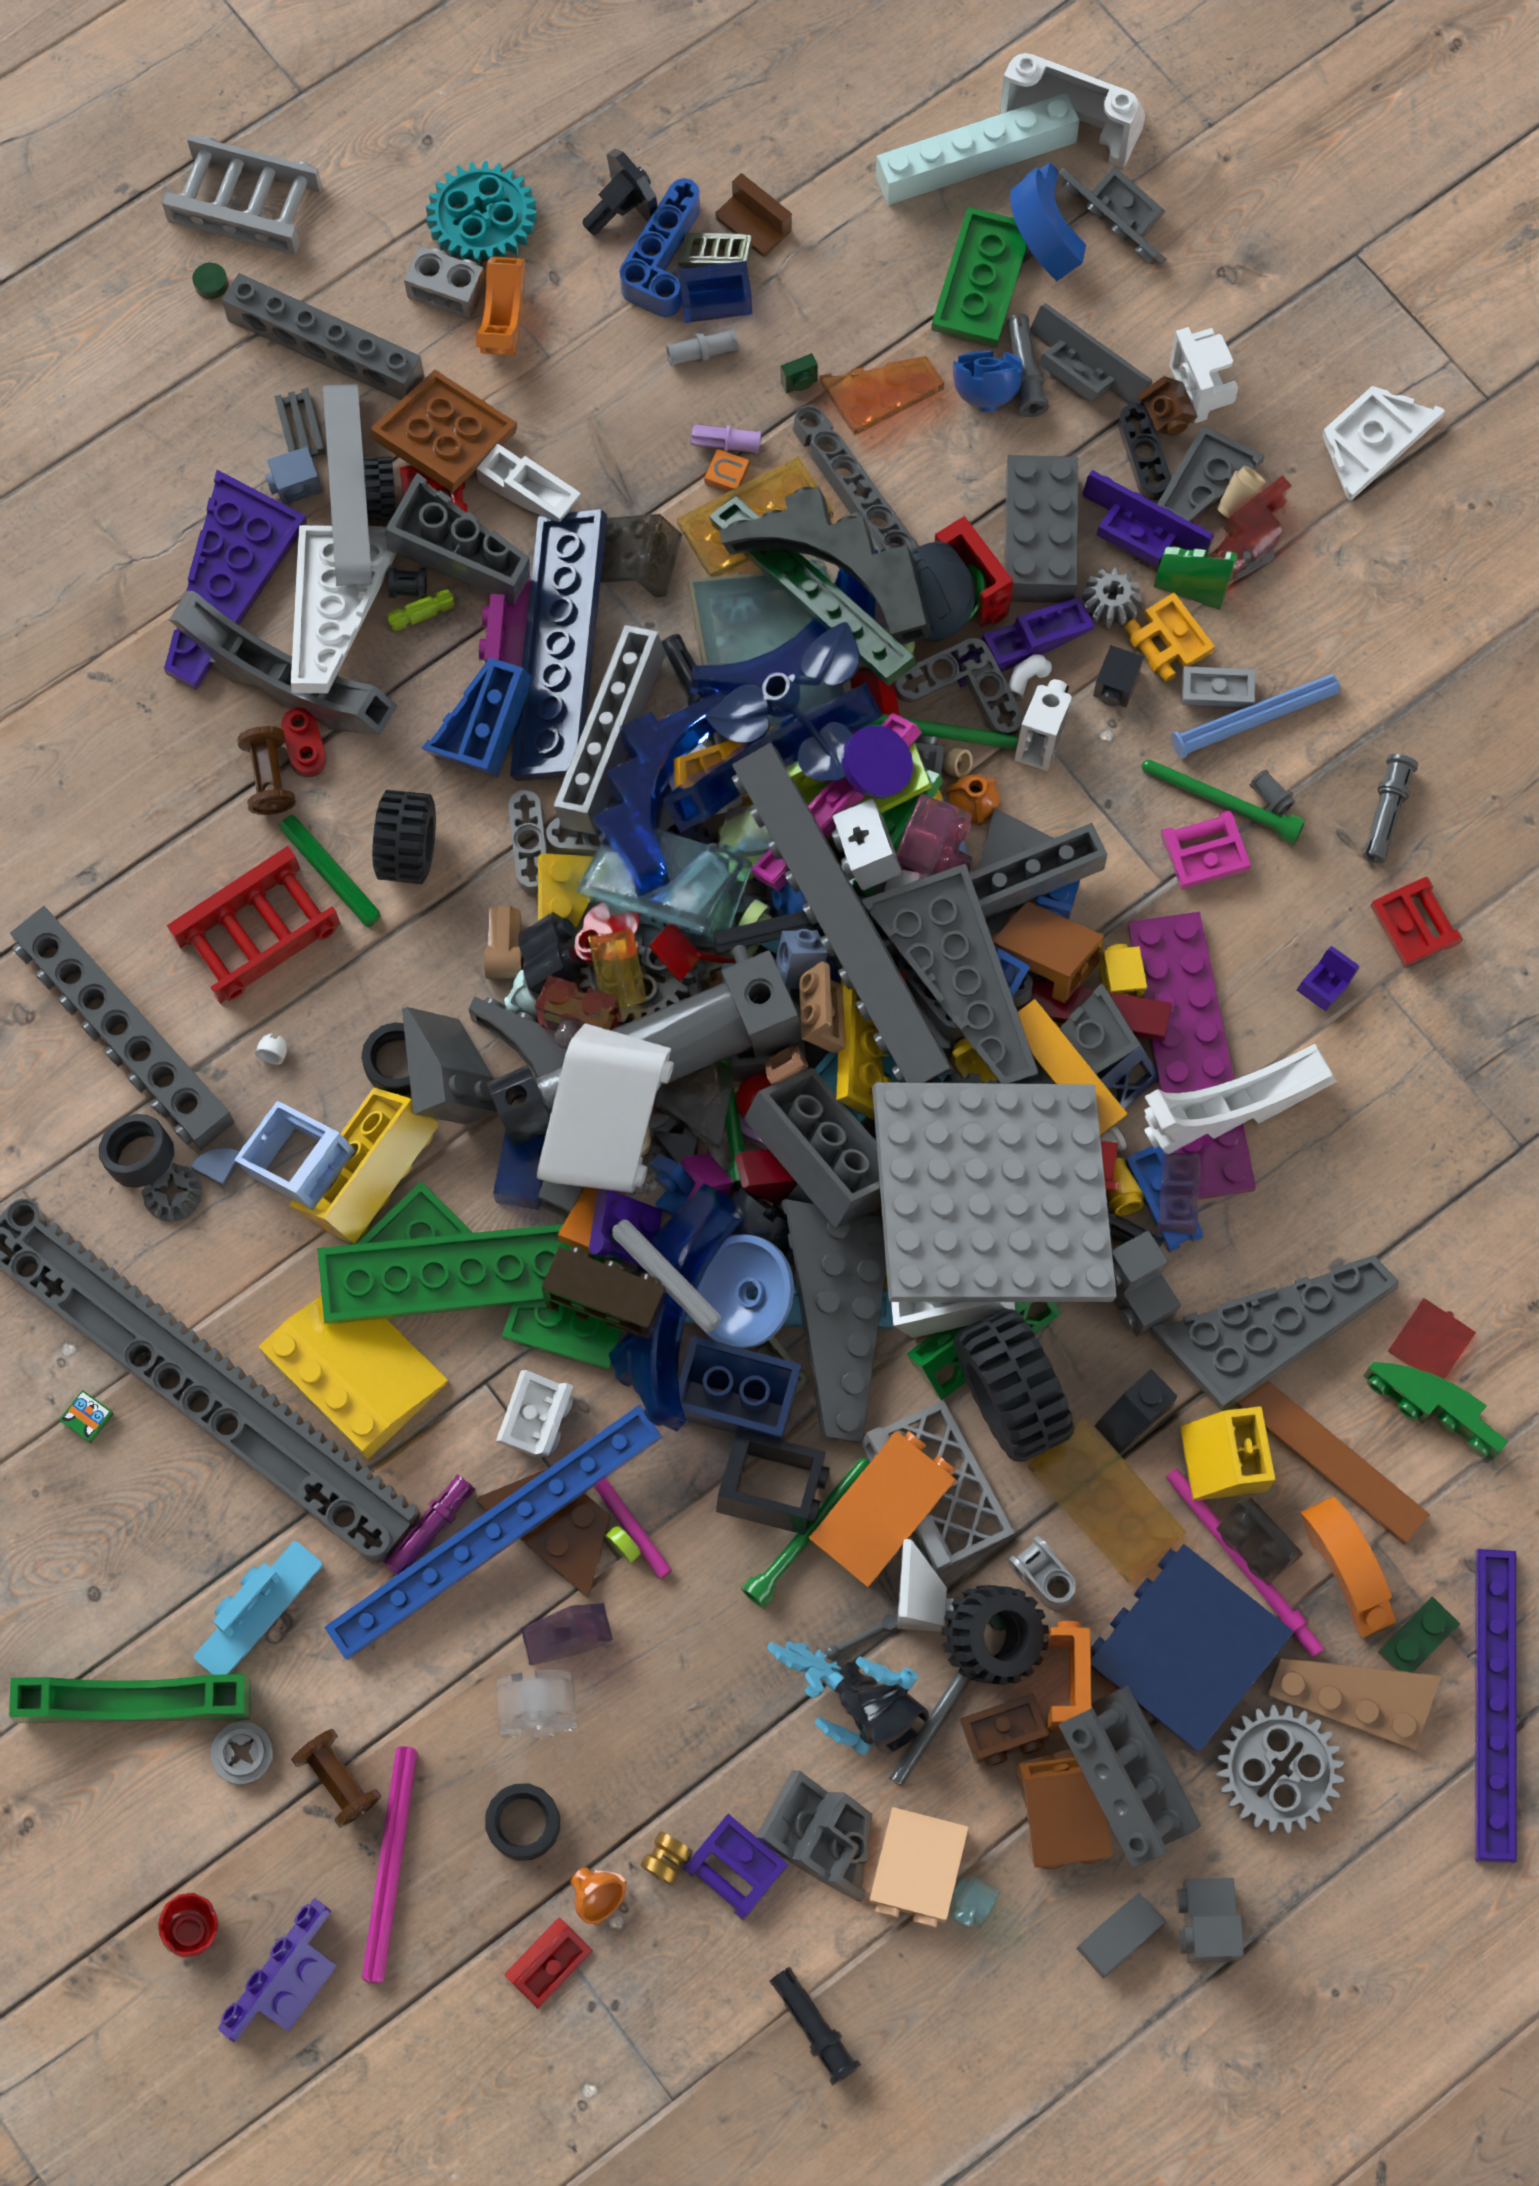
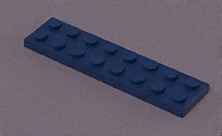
(559, 643)

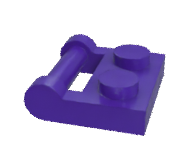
(612, 1209)
(744, 1856)

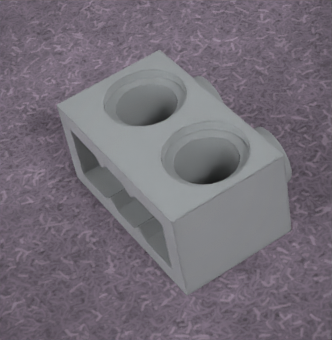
(441, 288)

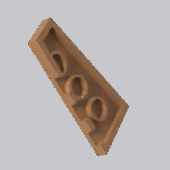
(1370, 1699)

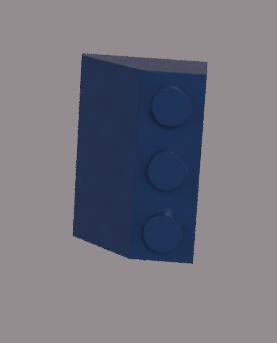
(737, 1388)

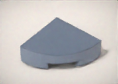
(216, 1164)

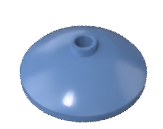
(729, 1285)

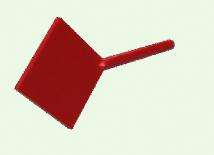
(679, 953)

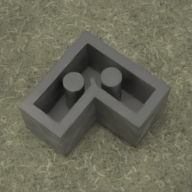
(1141, 1290)
(1211, 1922)

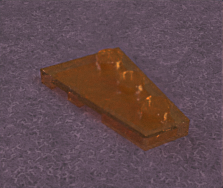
(882, 392)

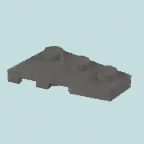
(1206, 473)

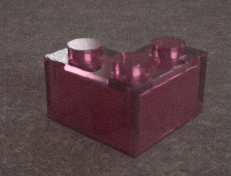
(934, 838)

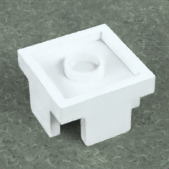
(1196, 363)

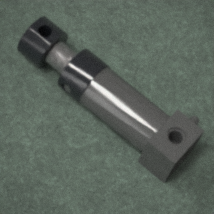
(701, 1031)

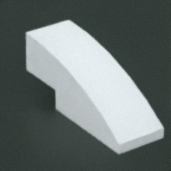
(526, 484)

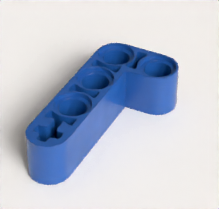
(665, 243)

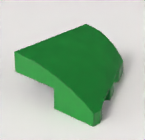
(1195, 575)

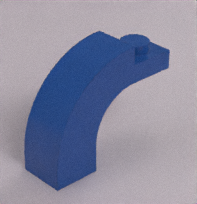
(1042, 225)

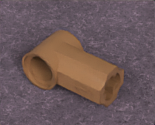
(503, 953)

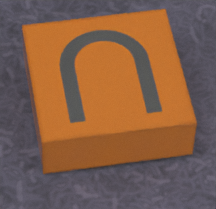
(726, 471)

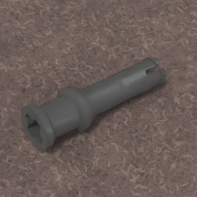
(1030, 392)
(1392, 794)

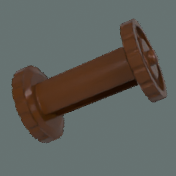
(262, 746)
(336, 1778)

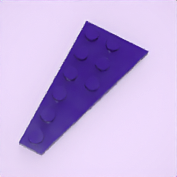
(232, 562)

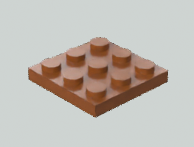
(443, 430)

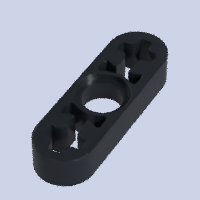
(1148, 436)

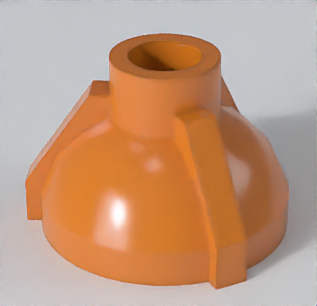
(980, 804)
(597, 1894)

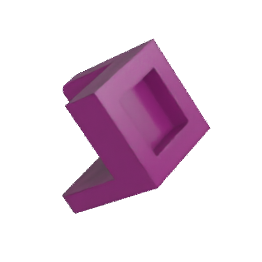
(705, 1169)

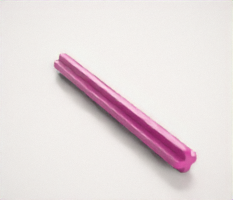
(389, 1865)

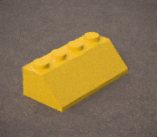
(386, 1145)

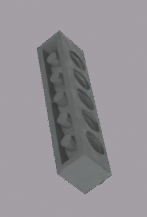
(322, 337)

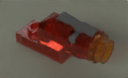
(1254, 530)

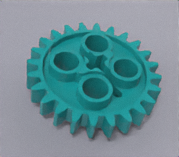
(469, 189)

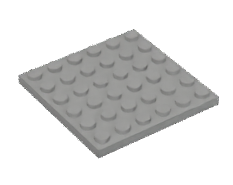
(993, 1193)

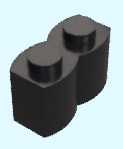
(549, 950)

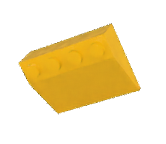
(354, 1374)

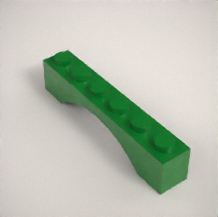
(130, 1700)

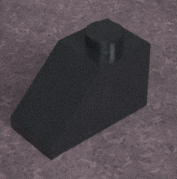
(1136, 1411)

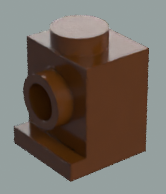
(1168, 405)

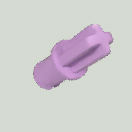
(726, 438)

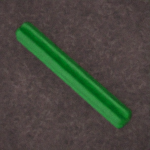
(330, 870)

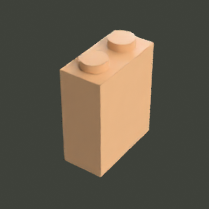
(918, 1867)

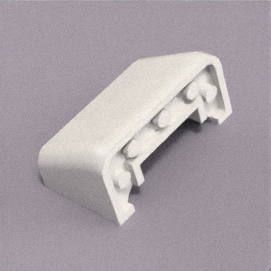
(1095, 101)
(603, 1110)

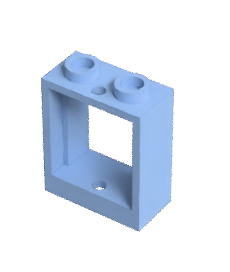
(318, 1169)

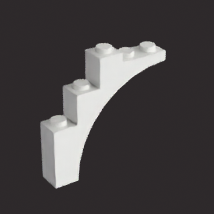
(1186, 1116)

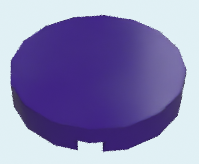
(877, 762)

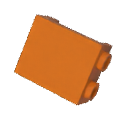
(1077, 1640)

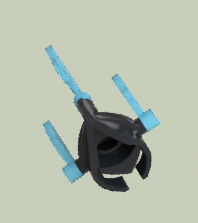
(879, 1710)

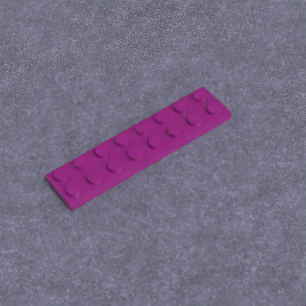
(1195, 1040)

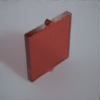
(1431, 1340)

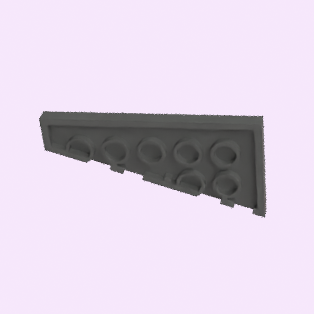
(840, 1306)
(1263, 1333)

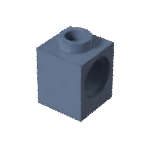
(293, 476)
(798, 954)

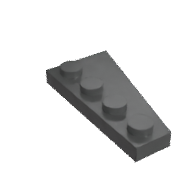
(1097, 1034)

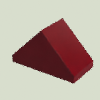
(764, 1175)

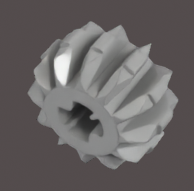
(1112, 585)

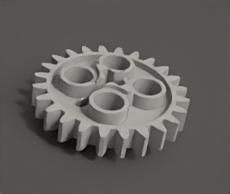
(1307, 1792)

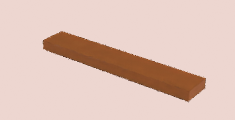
(1337, 1462)

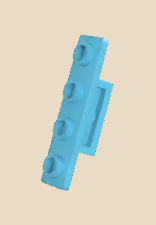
(256, 1607)

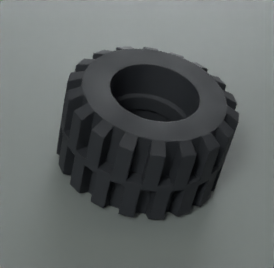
(404, 836)
(1022, 1641)

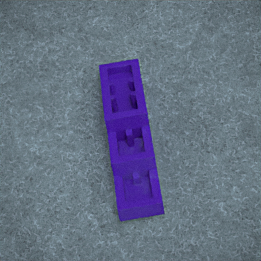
(1034, 634)

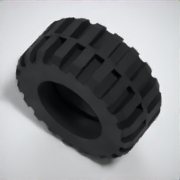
(1014, 1385)

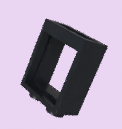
(763, 1510)

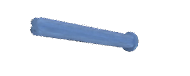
(1254, 715)

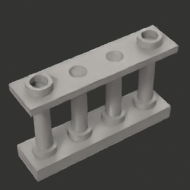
(244, 225)

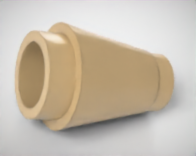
(1241, 489)

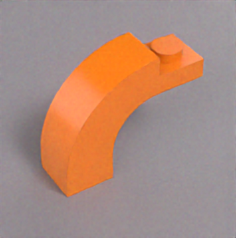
(503, 306)
(1353, 1564)

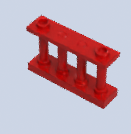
(251, 890)

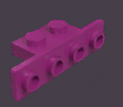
(505, 628)

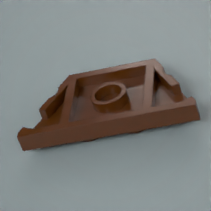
(567, 1540)

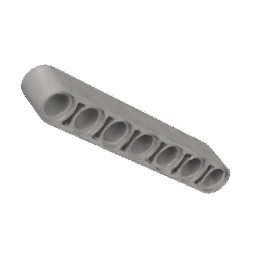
(347, 485)

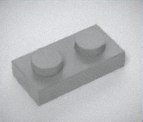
(1218, 686)

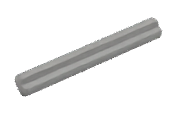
(674, 1282)

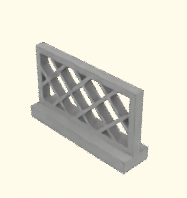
(927, 1535)

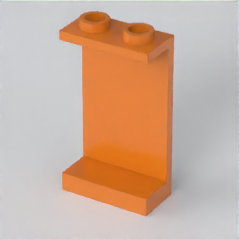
(883, 1507)

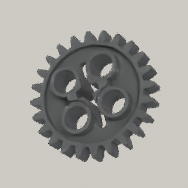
(663, 993)

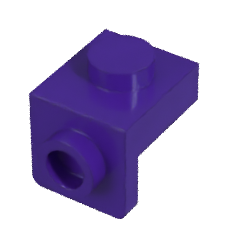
(1328, 978)

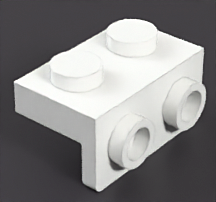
(535, 1415)

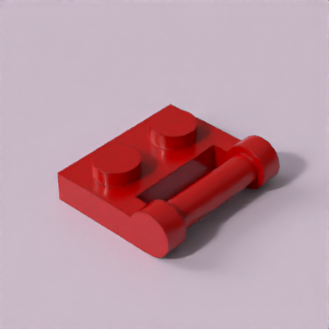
(1406, 926)

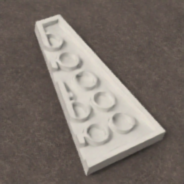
(329, 614)

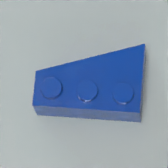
(484, 719)

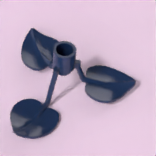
(744, 711)

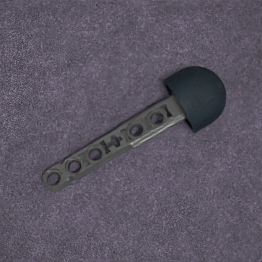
(942, 575)

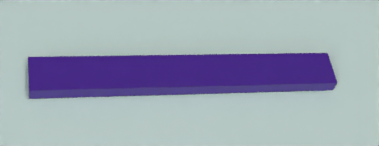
(1495, 1707)

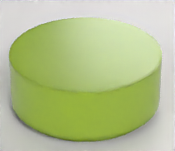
(623, 1544)

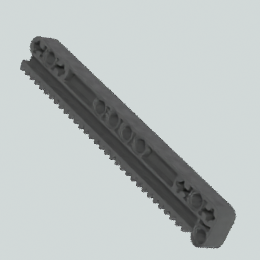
(267, 1434)

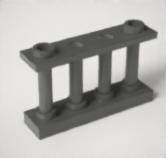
(1130, 1776)

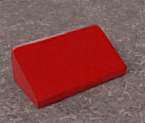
(548, 1962)

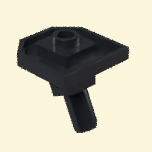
(625, 191)

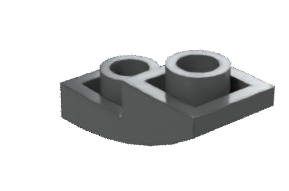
(1121, 1935)

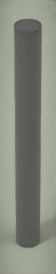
(929, 1729)

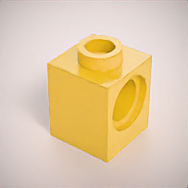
(1123, 970)

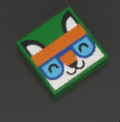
(86, 1416)

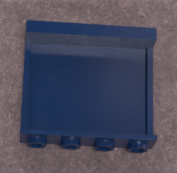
(1189, 1647)

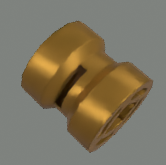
(671, 1850)

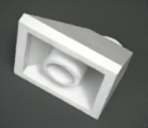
(920, 1593)

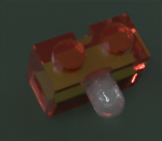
(567, 1010)

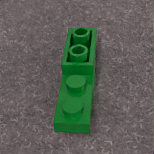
(1424, 1393)

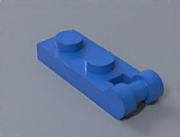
(1146, 1170)

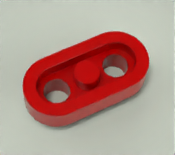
(302, 740)

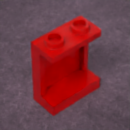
(996, 599)

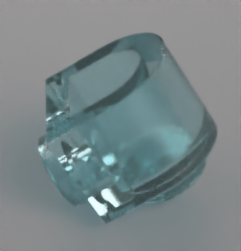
(974, 1902)

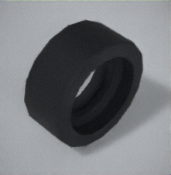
(374, 1042)
(147, 1169)
(494, 1812)

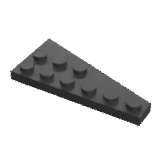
(950, 948)

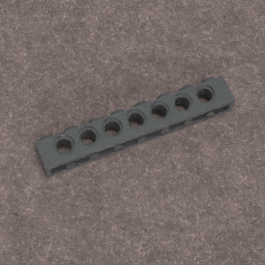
(45, 932)

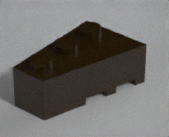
(603, 1292)

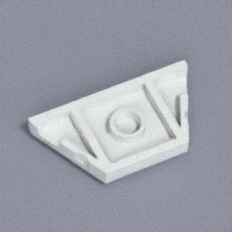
(1374, 435)

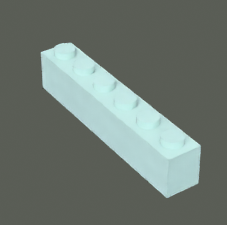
(977, 148)

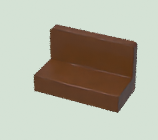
(755, 214)

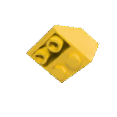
(1228, 1454)

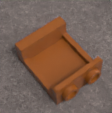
(1051, 947)
(1063, 1815)

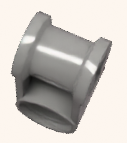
(1040, 1568)

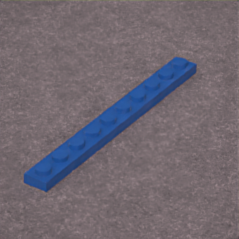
(493, 1532)

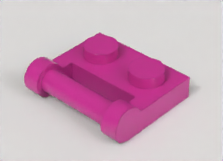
(1210, 859)

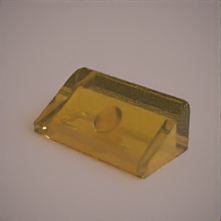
(618, 966)

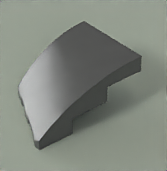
(820, 1833)

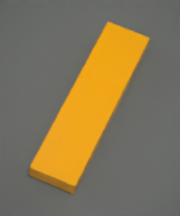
(1064, 1063)

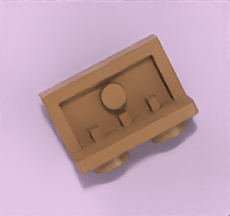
(822, 1009)

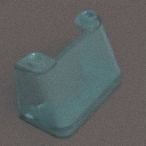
(701, 890)

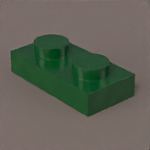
(1419, 1637)

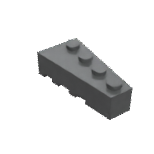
(454, 543)

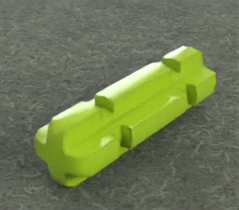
(420, 610)

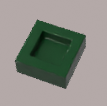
(799, 373)

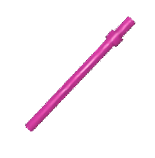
(1289, 1617)

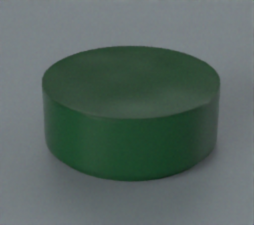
(210, 280)

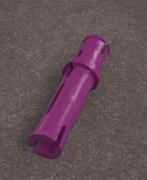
(433, 1521)

